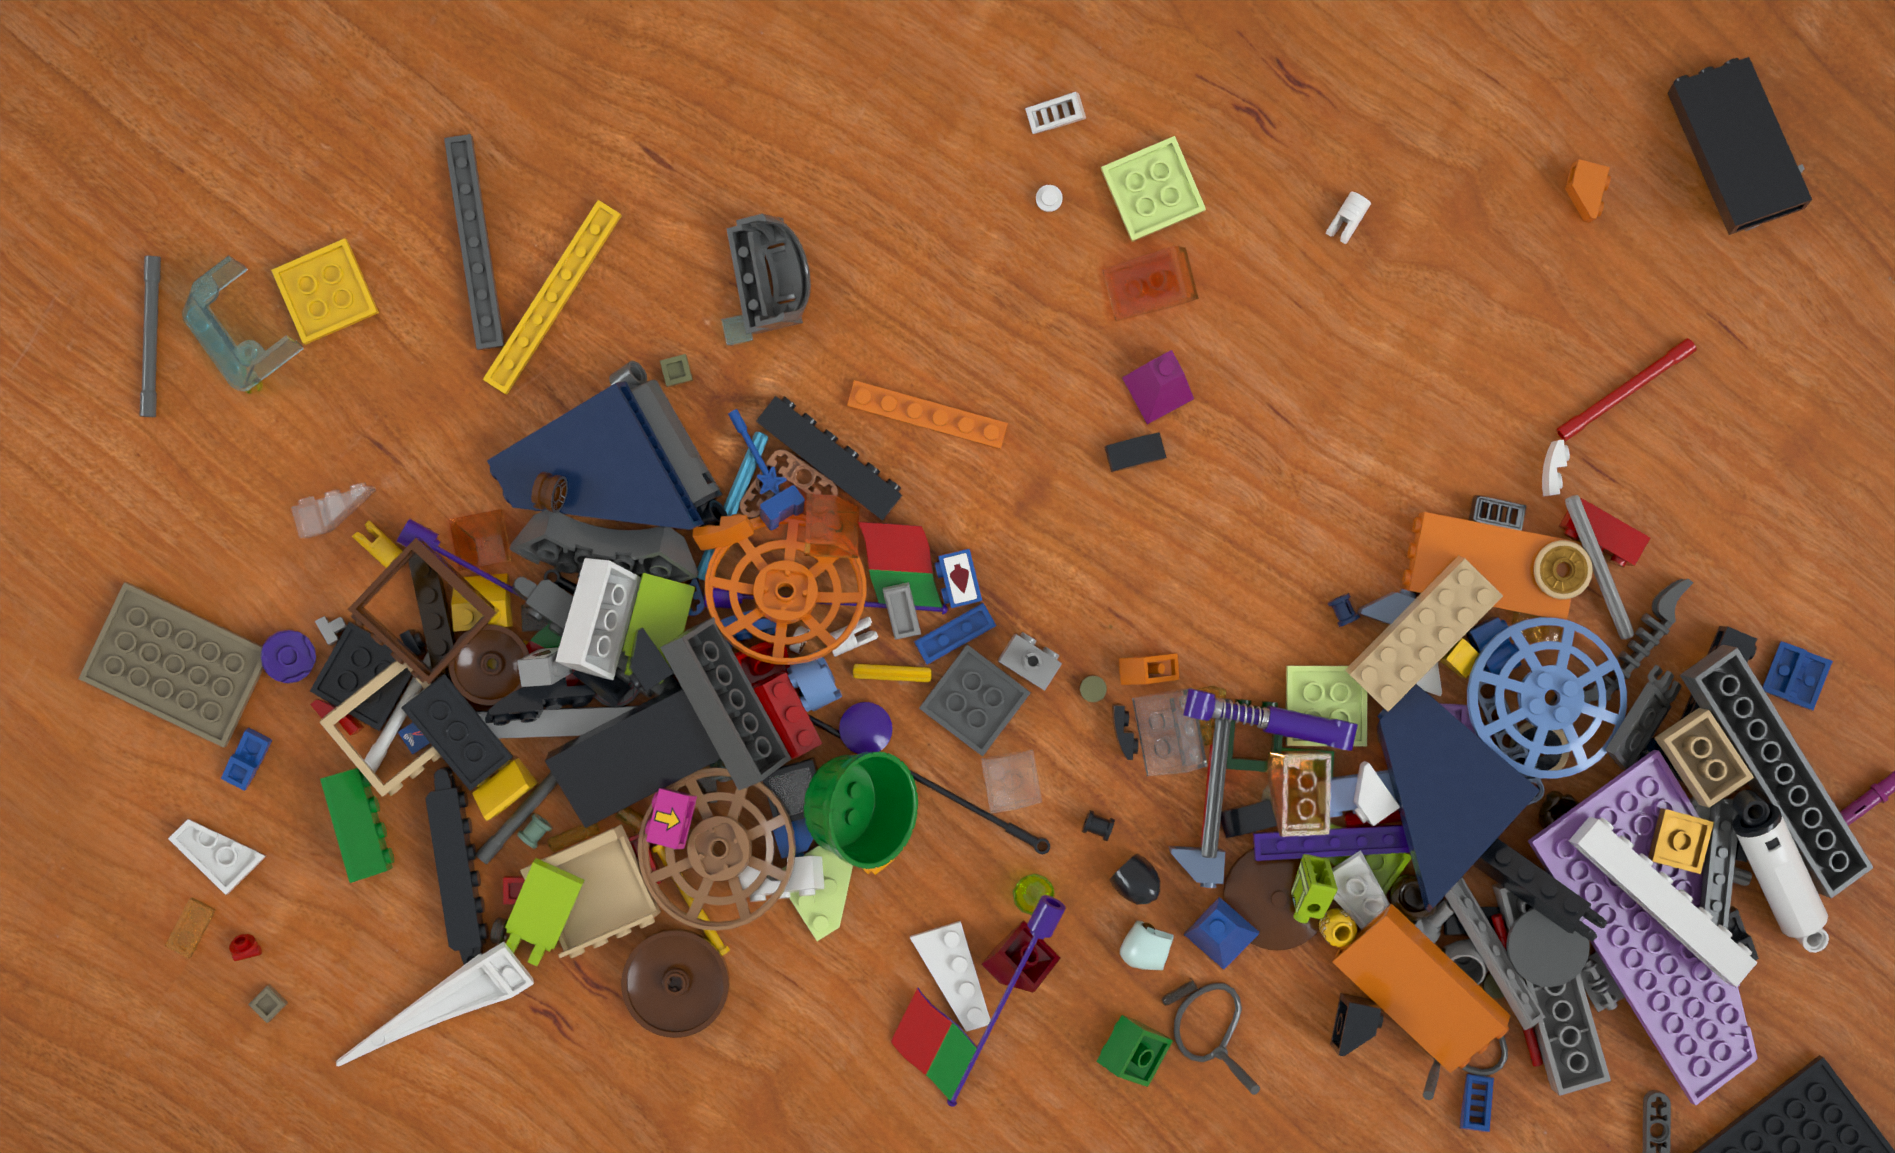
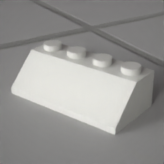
(598, 618)

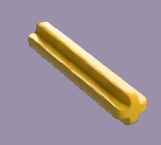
(897, 673)

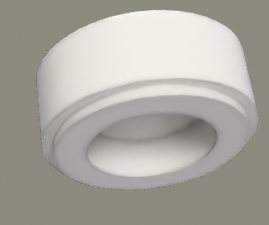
(797, 648)

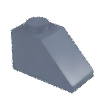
(1388, 607)
(1203, 870)

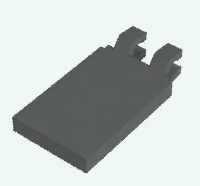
(1643, 719)

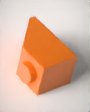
(1149, 669)

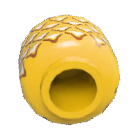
(1338, 927)

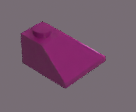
(1158, 387)

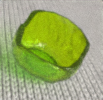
(1029, 891)

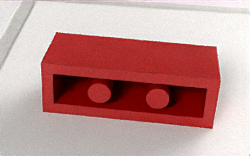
(1613, 536)

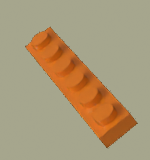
(927, 414)

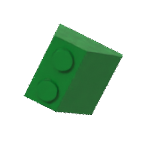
(1134, 1051)

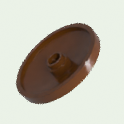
(1264, 899)
(675, 983)

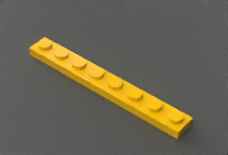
(552, 297)

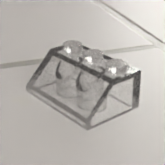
(1167, 737)

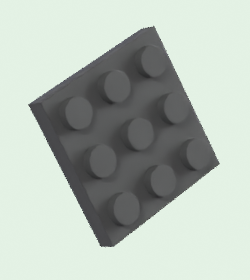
(974, 700)

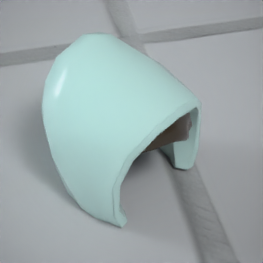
(1146, 947)

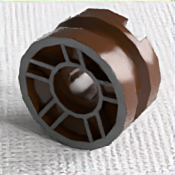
(549, 492)

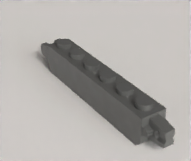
(553, 605)

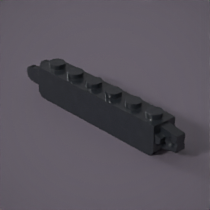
(455, 866)
(1539, 889)

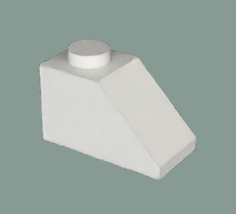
(1372, 796)

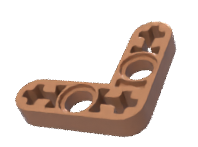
(790, 474)

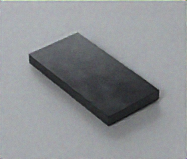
(457, 732)

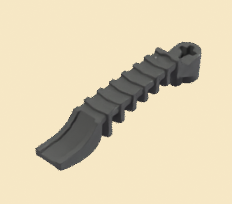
(1664, 609)

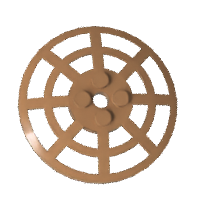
(724, 867)

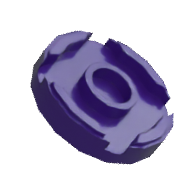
(288, 656)

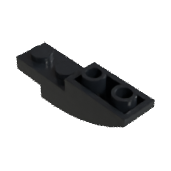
(528, 702)

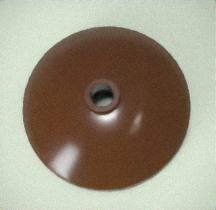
(471, 669)

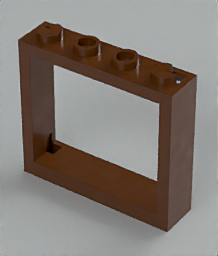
(382, 635)

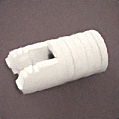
(1351, 213)
(852, 641)

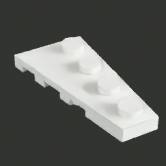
(1359, 890)
(953, 969)

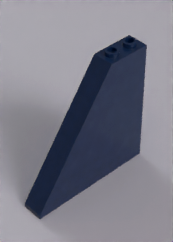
(609, 464)
(1448, 788)

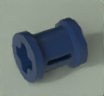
(1343, 610)

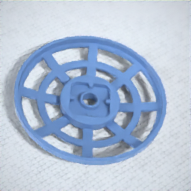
(1532, 696)

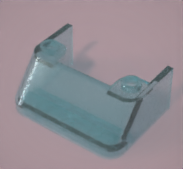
(242, 364)

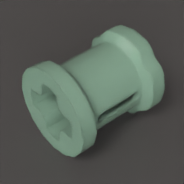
(534, 831)

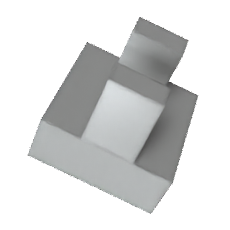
(330, 629)

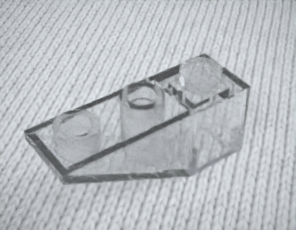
(324, 515)

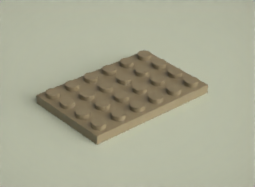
(174, 664)

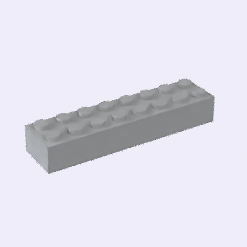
(1568, 1031)

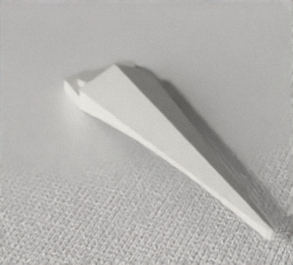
(478, 983)

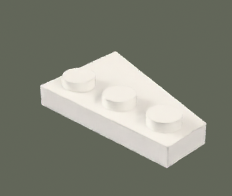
(216, 855)

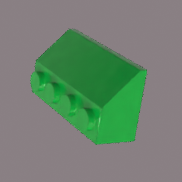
(357, 824)

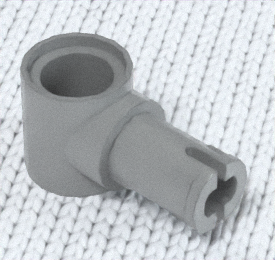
(1432, 925)

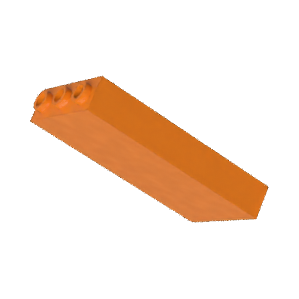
(1496, 552)
(1422, 989)

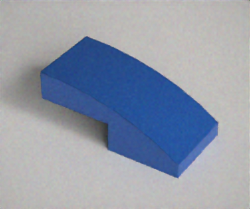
(247, 759)

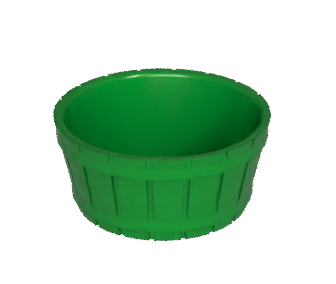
(862, 808)

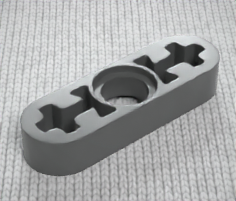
(1663, 1110)

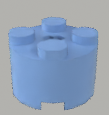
(815, 683)

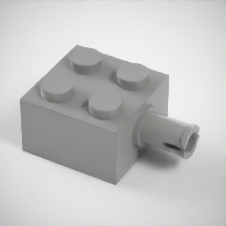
(1029, 661)

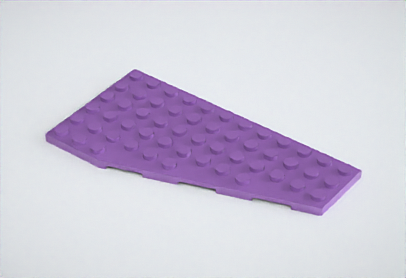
(1676, 997)

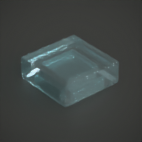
(735, 330)

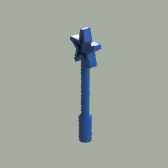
(769, 477)

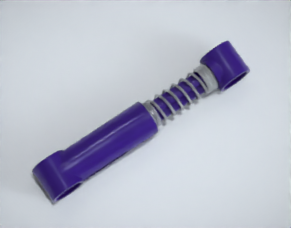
(1273, 720)

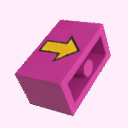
(670, 818)

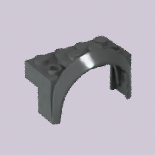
(788, 271)

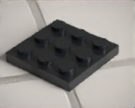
(351, 666)

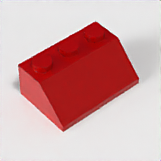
(787, 714)

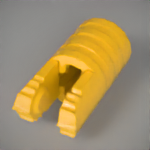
(382, 548)

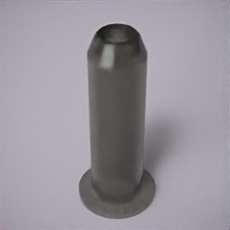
(1179, 992)

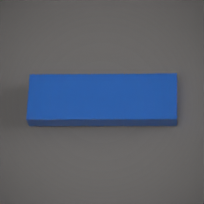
(955, 633)

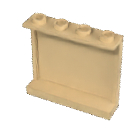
(611, 895)

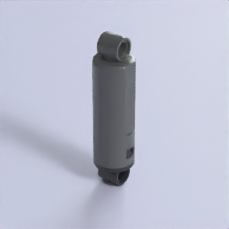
(674, 441)

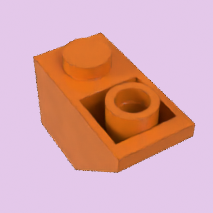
(1586, 188)

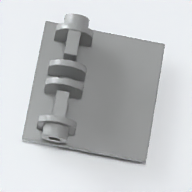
(1600, 984)

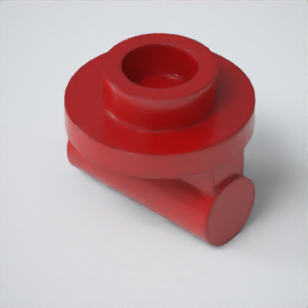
(244, 947)

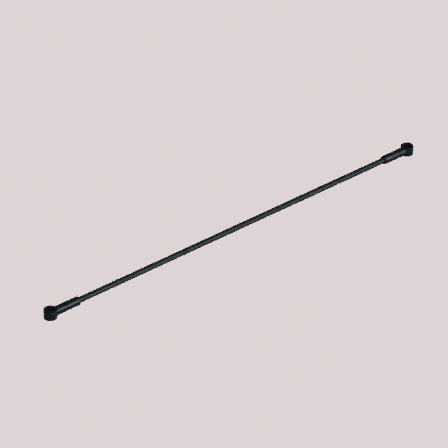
(1009, 828)

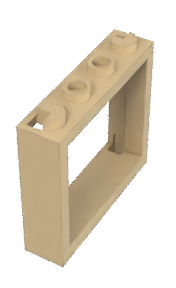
(352, 702)

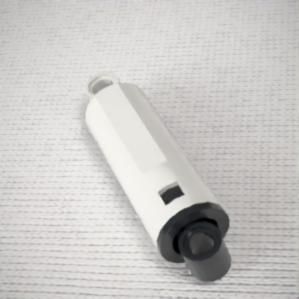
(1780, 870)

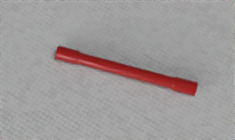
(1672, 358)

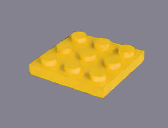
(325, 291)

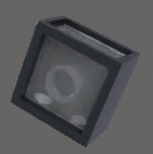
(790, 787)

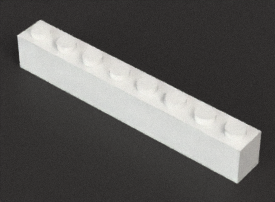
(1662, 901)

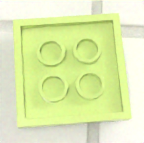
(1153, 188)
(1326, 694)

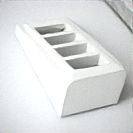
(1058, 122)

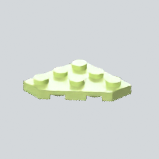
(825, 908)

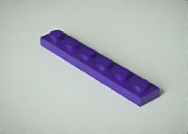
(1339, 843)

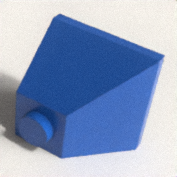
(1221, 933)

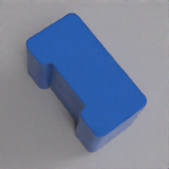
(781, 507)

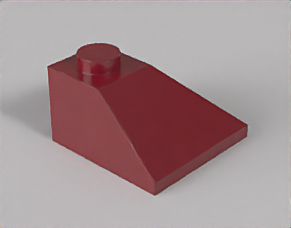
(1008, 953)

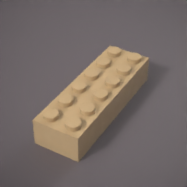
(1424, 633)

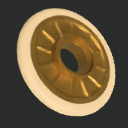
(1579, 574)

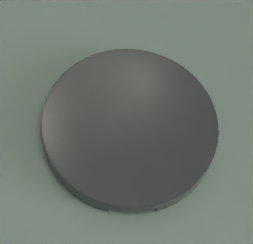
(1545, 951)

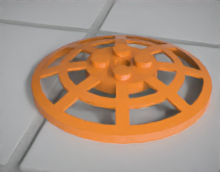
(781, 609)

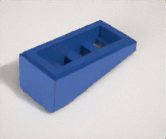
(1465, 1124)

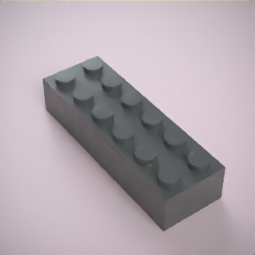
(726, 704)

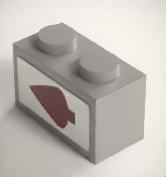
(541, 668)

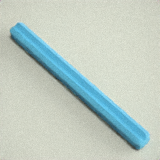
(737, 492)

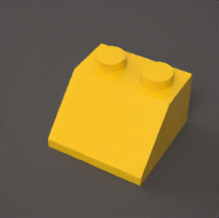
(466, 615)
(503, 788)

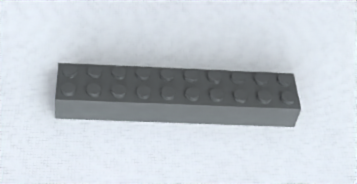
(1779, 768)

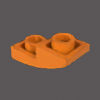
(731, 530)

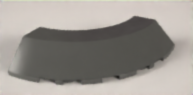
(568, 542)

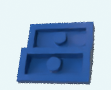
(1797, 675)

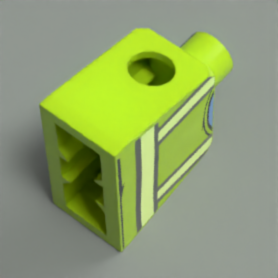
(1313, 888)

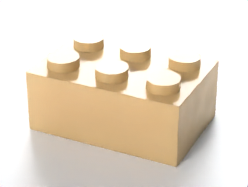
(1704, 757)

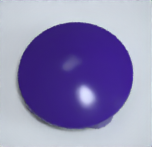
(865, 728)

